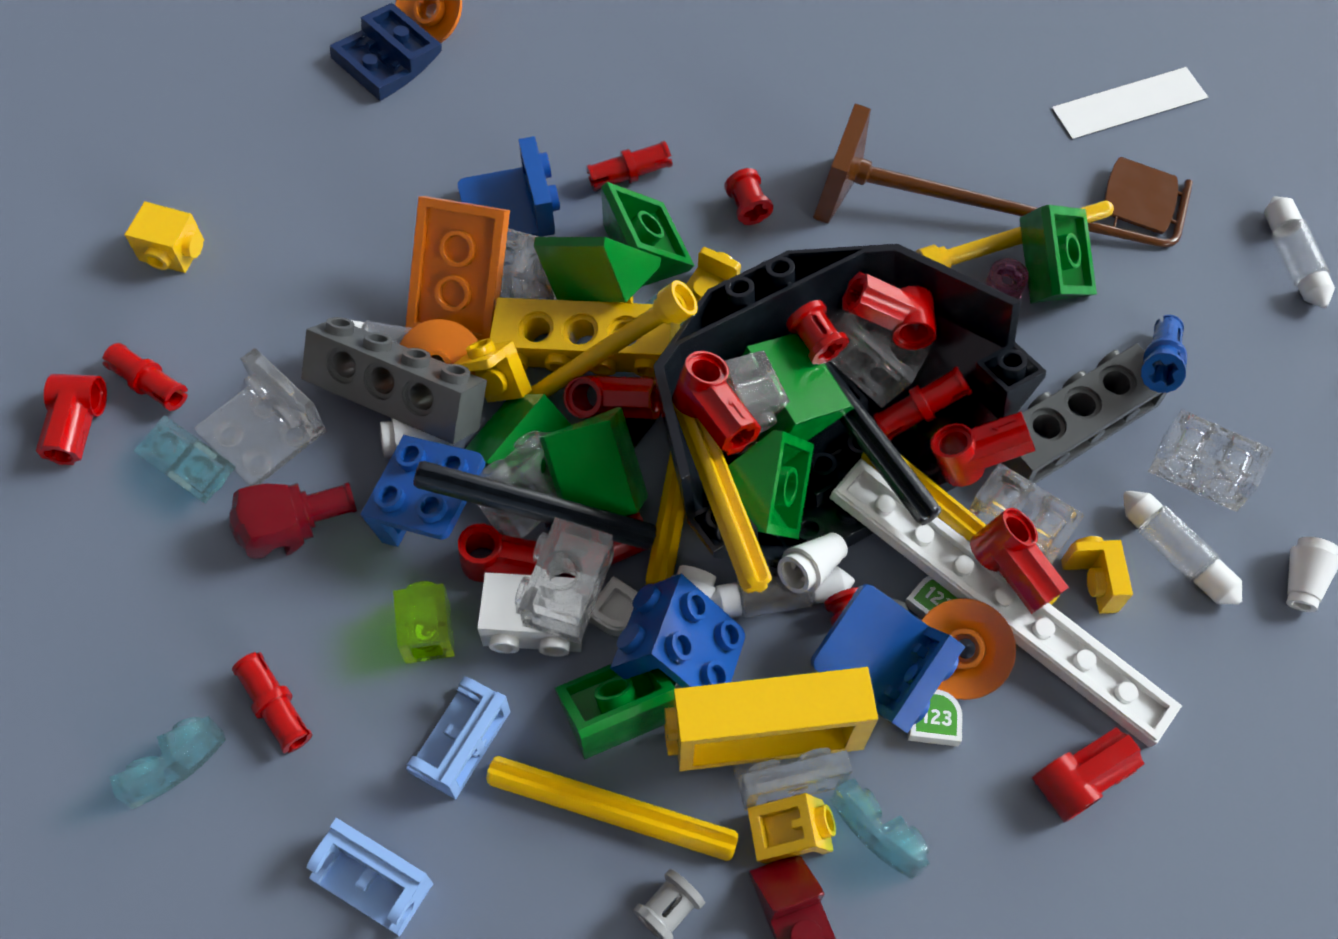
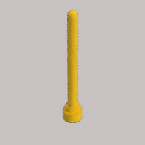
(999, 241)
(673, 305)

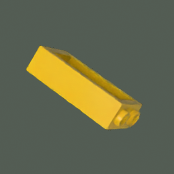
(770, 718)

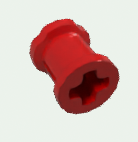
(748, 196)
(817, 332)

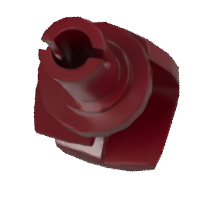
(283, 515)

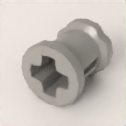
(686, 899)

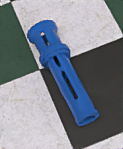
(1165, 356)

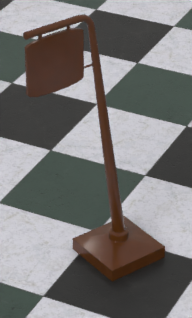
(1136, 190)

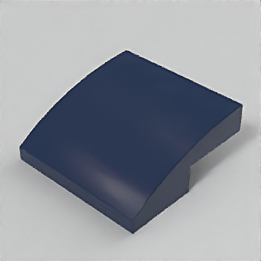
(386, 51)

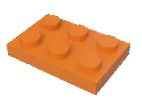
(457, 263)

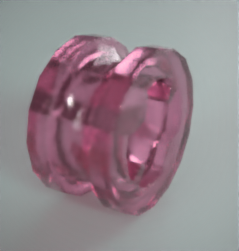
(1012, 269)

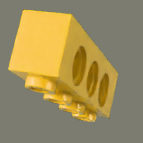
(569, 322)

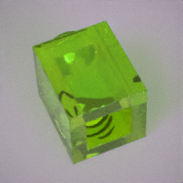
(423, 622)

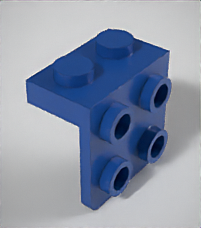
(518, 190)
(401, 507)
(680, 634)
(901, 651)

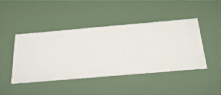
(1129, 102)

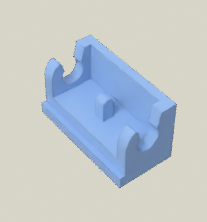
(460, 737)
(368, 877)

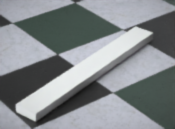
(1044, 634)

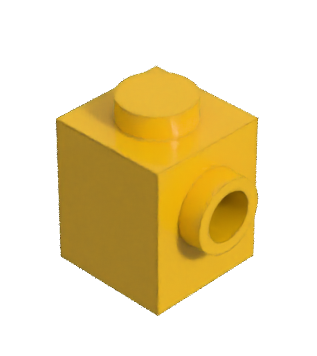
(164, 237)

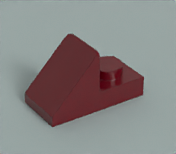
(791, 900)

